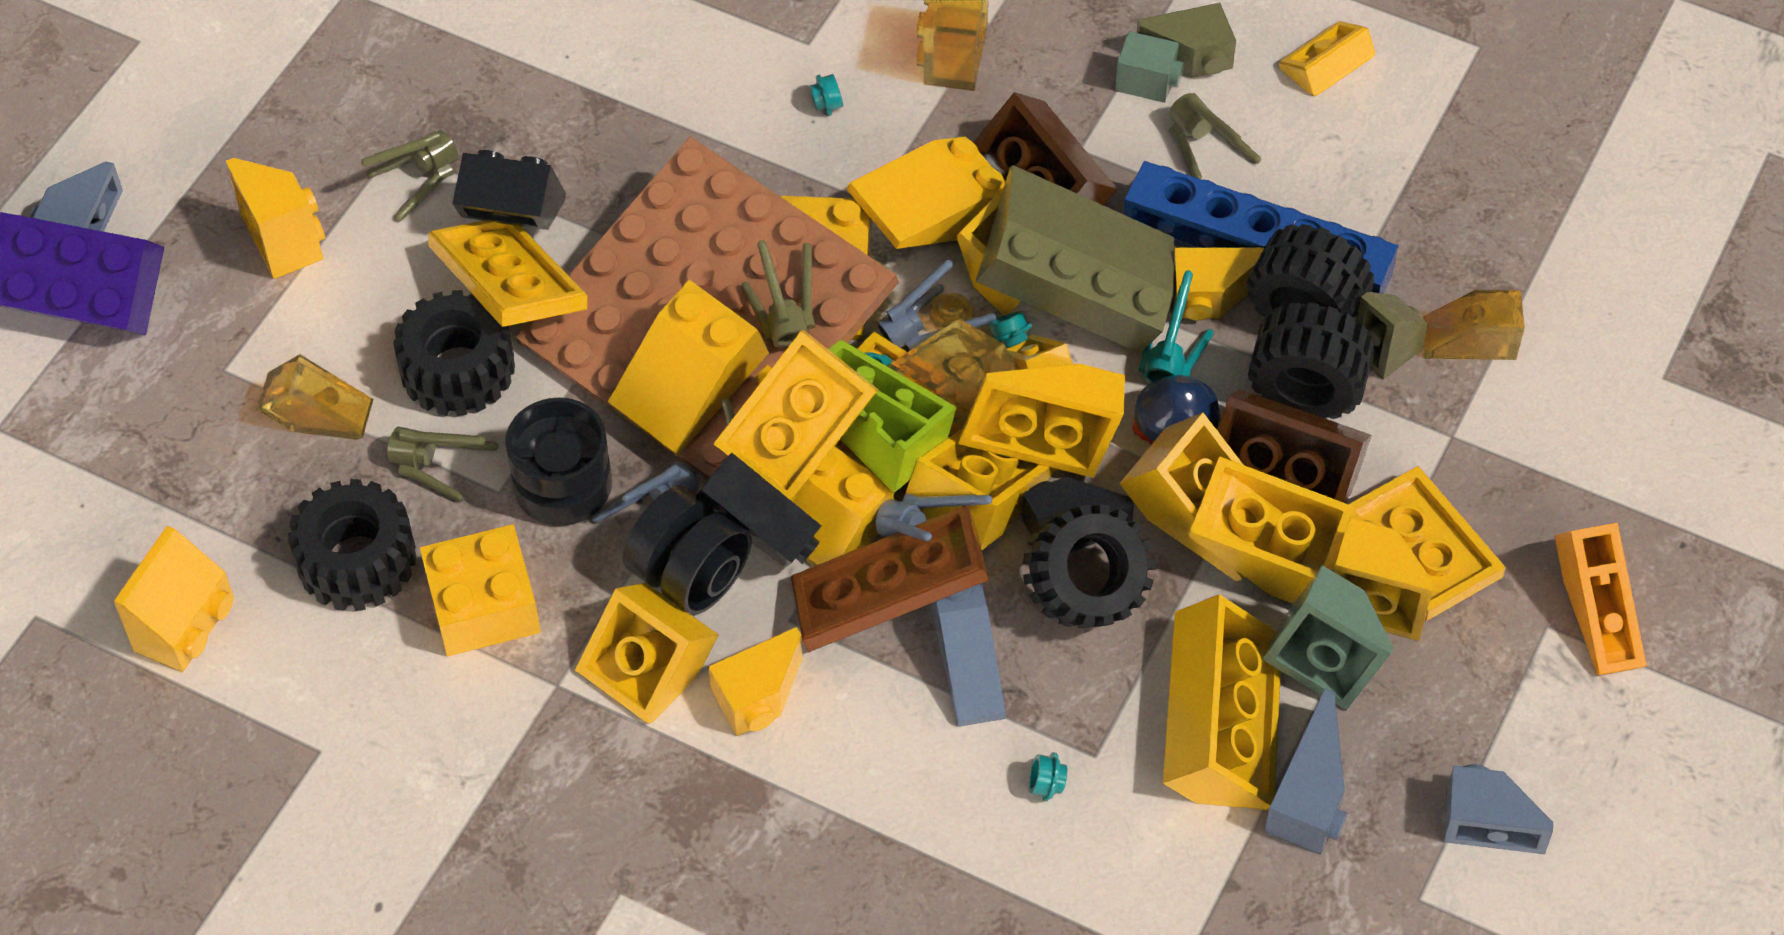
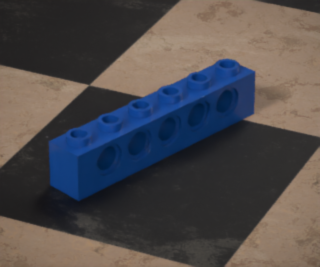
(1217, 217)

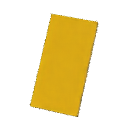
(507, 271)

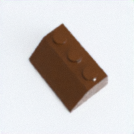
(1037, 141)
(1294, 444)

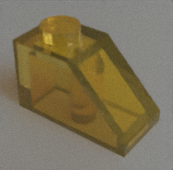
(1476, 327)
(314, 401)

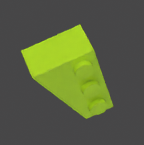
(897, 423)

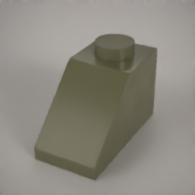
(1202, 35)
(1395, 330)

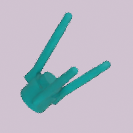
(1168, 357)

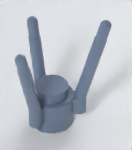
(903, 323)
(672, 476)
(903, 516)

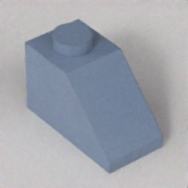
(82, 199)
(1493, 812)

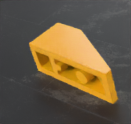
(1601, 596)

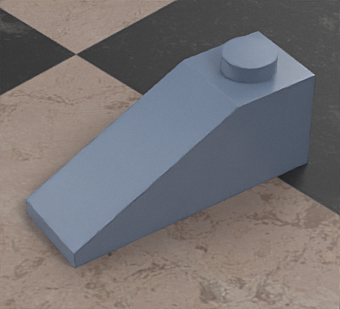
(969, 656)
(1313, 787)

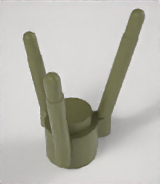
(1197, 120)
(429, 153)
(785, 316)
(417, 448)

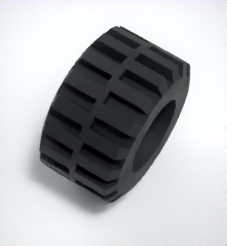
(1309, 268)
(1312, 359)
(459, 381)
(345, 514)
(1126, 562)

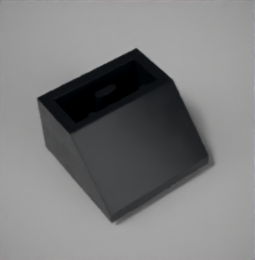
(508, 190)

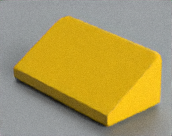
(1329, 57)

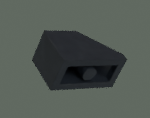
(1066, 493)

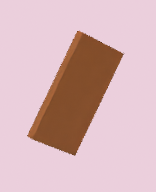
(888, 579)

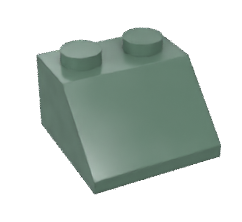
(1330, 638)

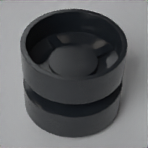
(559, 461)
(687, 549)

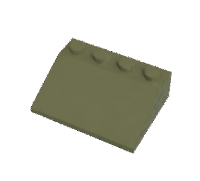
(1079, 261)

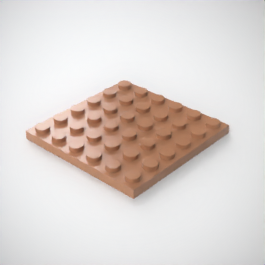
(704, 227)

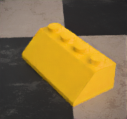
(1222, 707)

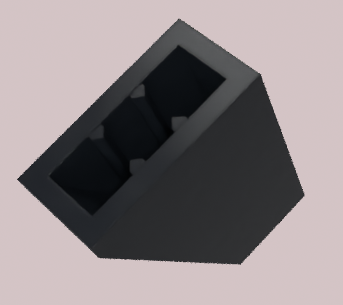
(770, 517)

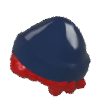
(1172, 401)

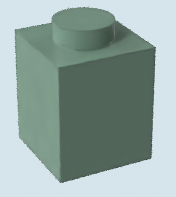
(1148, 67)

